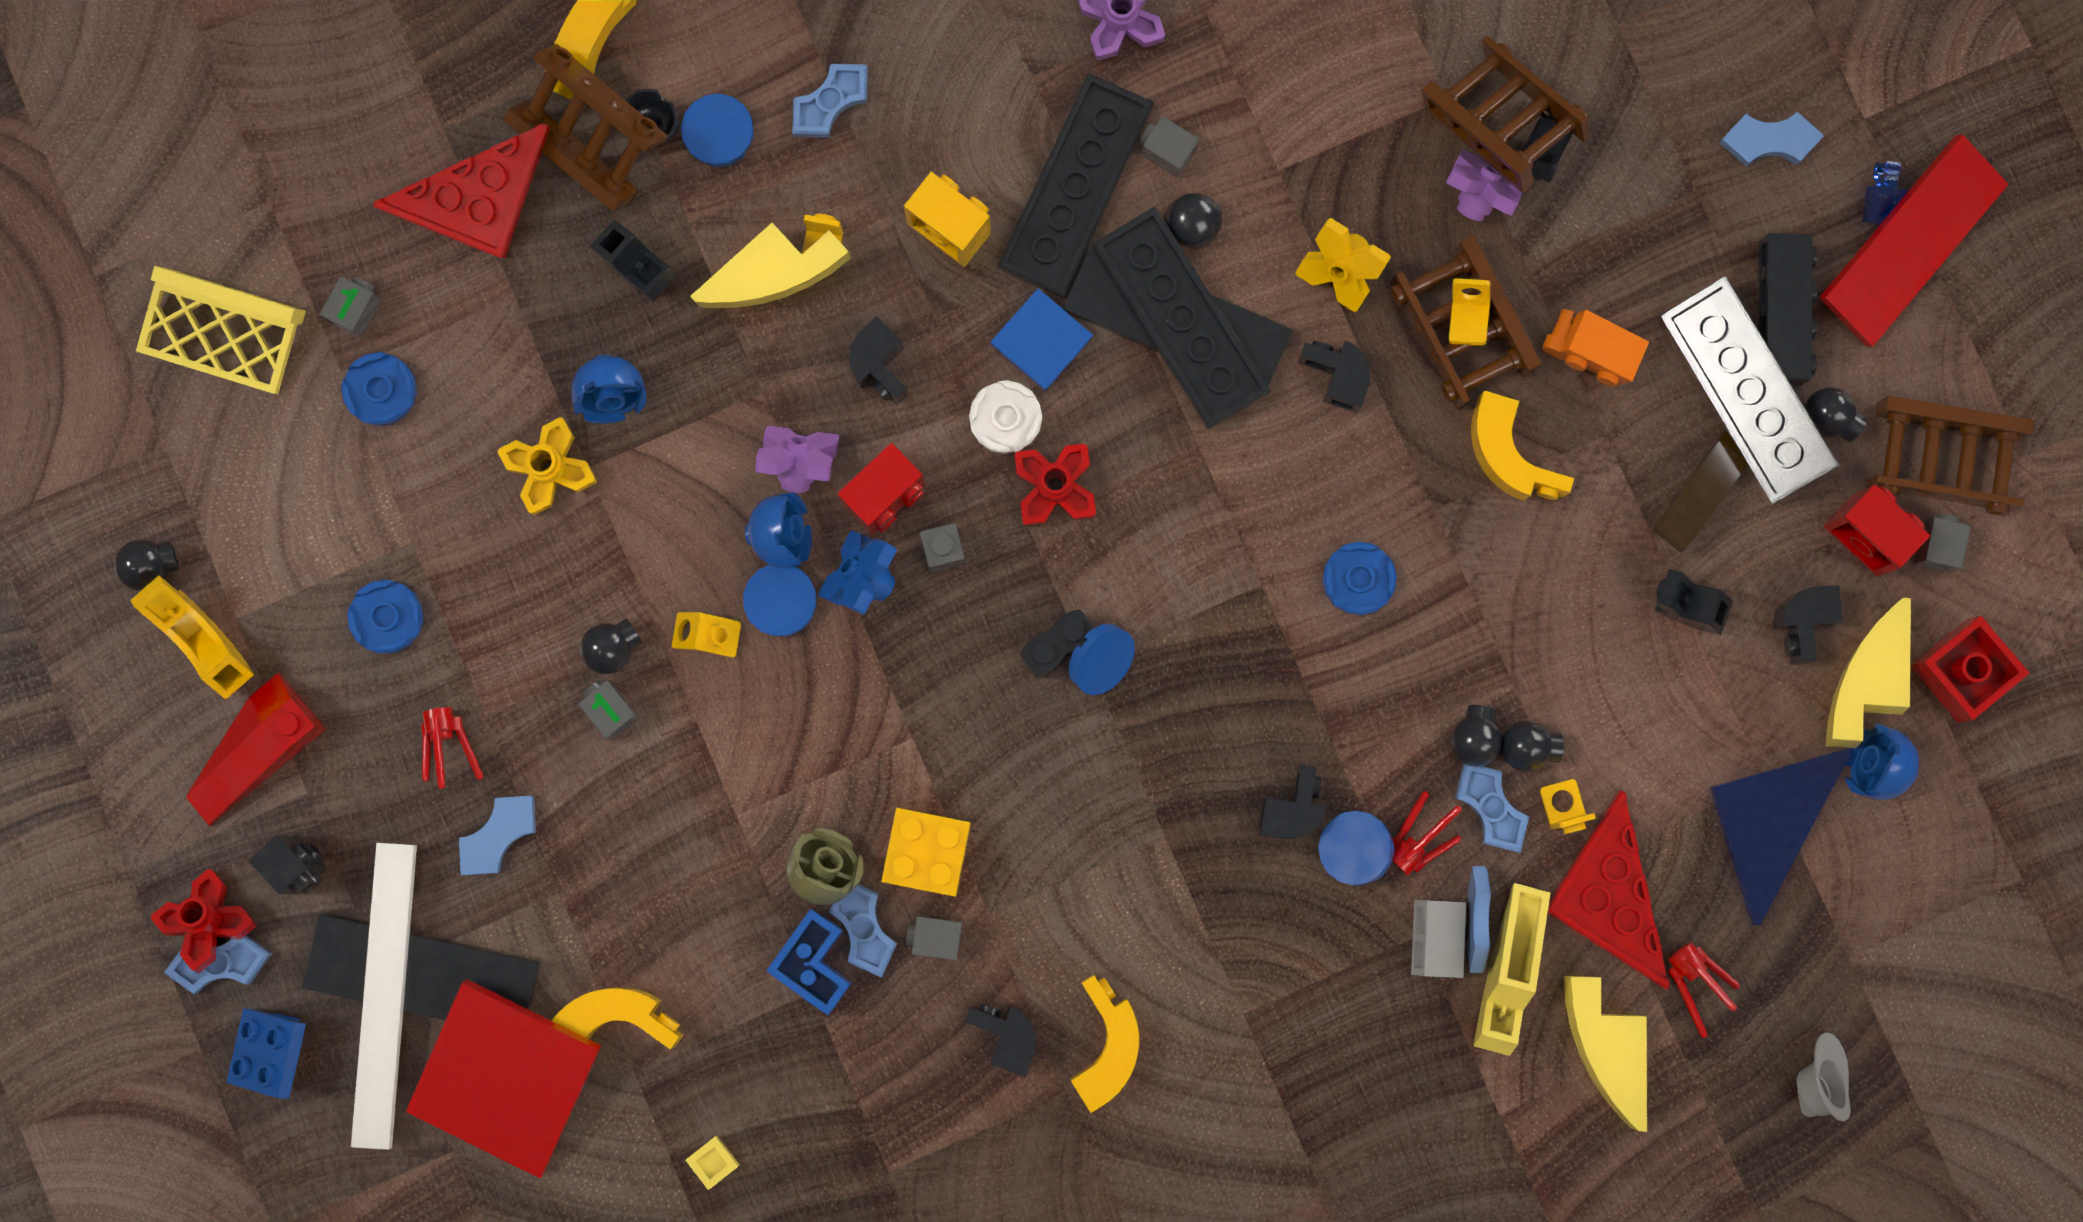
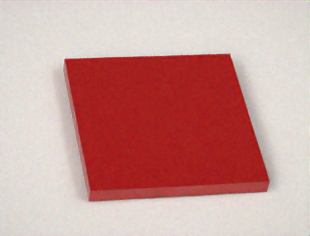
(503, 1078)

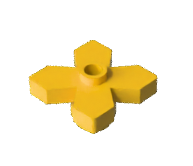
(1344, 261)
(541, 485)

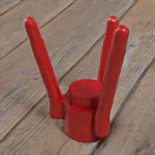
(437, 728)
(1409, 853)
(1693, 963)

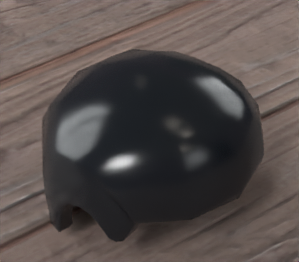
(656, 108)
(1194, 219)

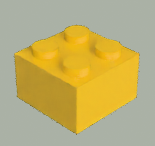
(948, 218)
(926, 852)

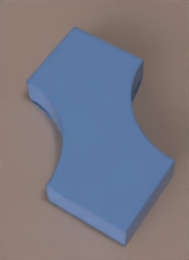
(817, 111)
(1785, 139)
(1500, 822)
(486, 848)
(1478, 924)
(869, 944)
(234, 960)

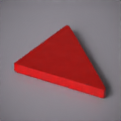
(477, 197)
(1609, 896)

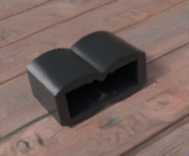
(1048, 650)

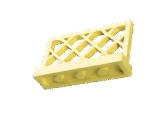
(229, 299)

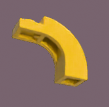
(587, 31)
(1498, 455)
(195, 634)
(627, 1004)
(1115, 1065)

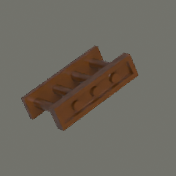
(1493, 145)
(568, 152)
(1502, 323)
(1971, 426)

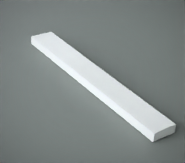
(383, 996)

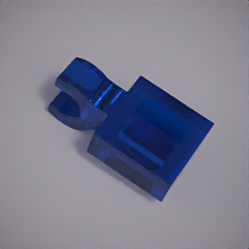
(1885, 196)

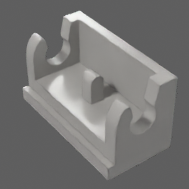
(1438, 938)

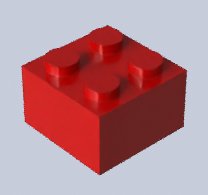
(883, 490)
(1877, 530)
(1969, 669)

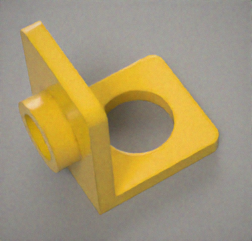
(817, 226)
(1469, 313)
(707, 633)
(1575, 817)

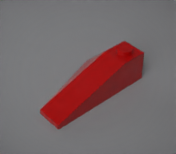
(259, 742)

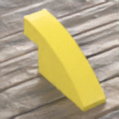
(770, 271)
(1873, 678)
(1512, 970)
(1610, 1048)

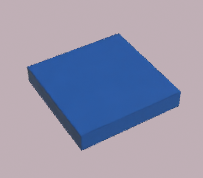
(1041, 339)

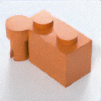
(1596, 346)

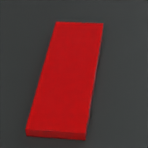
(1914, 240)

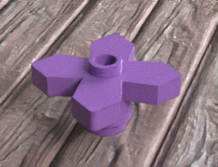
(1135, 23)
(1481, 188)
(797, 458)

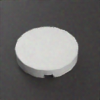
(1005, 417)

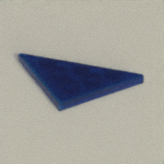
(1770, 819)

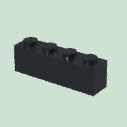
(1787, 302)

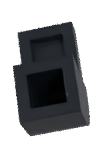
(1547, 164)
(633, 260)
(870, 354)
(1348, 372)
(1692, 603)
(1801, 613)
(1297, 818)
(1016, 1039)

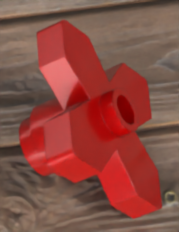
(1067, 469)
(202, 920)

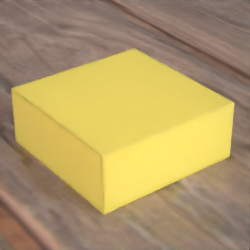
(712, 1162)

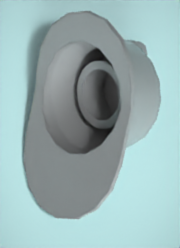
(1825, 1082)

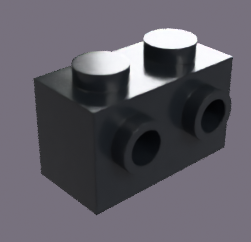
(289, 865)

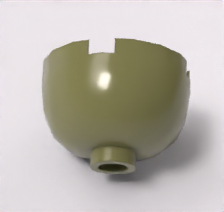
(823, 867)

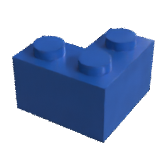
(802, 964)

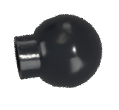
(1835, 414)
(143, 561)
(608, 646)
(1477, 738)
(1530, 746)

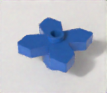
(862, 574)

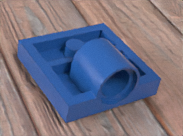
(266, 1053)

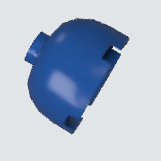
(607, 389)
(779, 532)
(1882, 764)

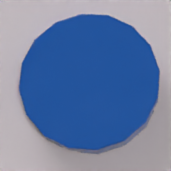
(717, 130)
(379, 389)
(1359, 578)
(779, 600)
(385, 617)
(1101, 659)
(1356, 848)

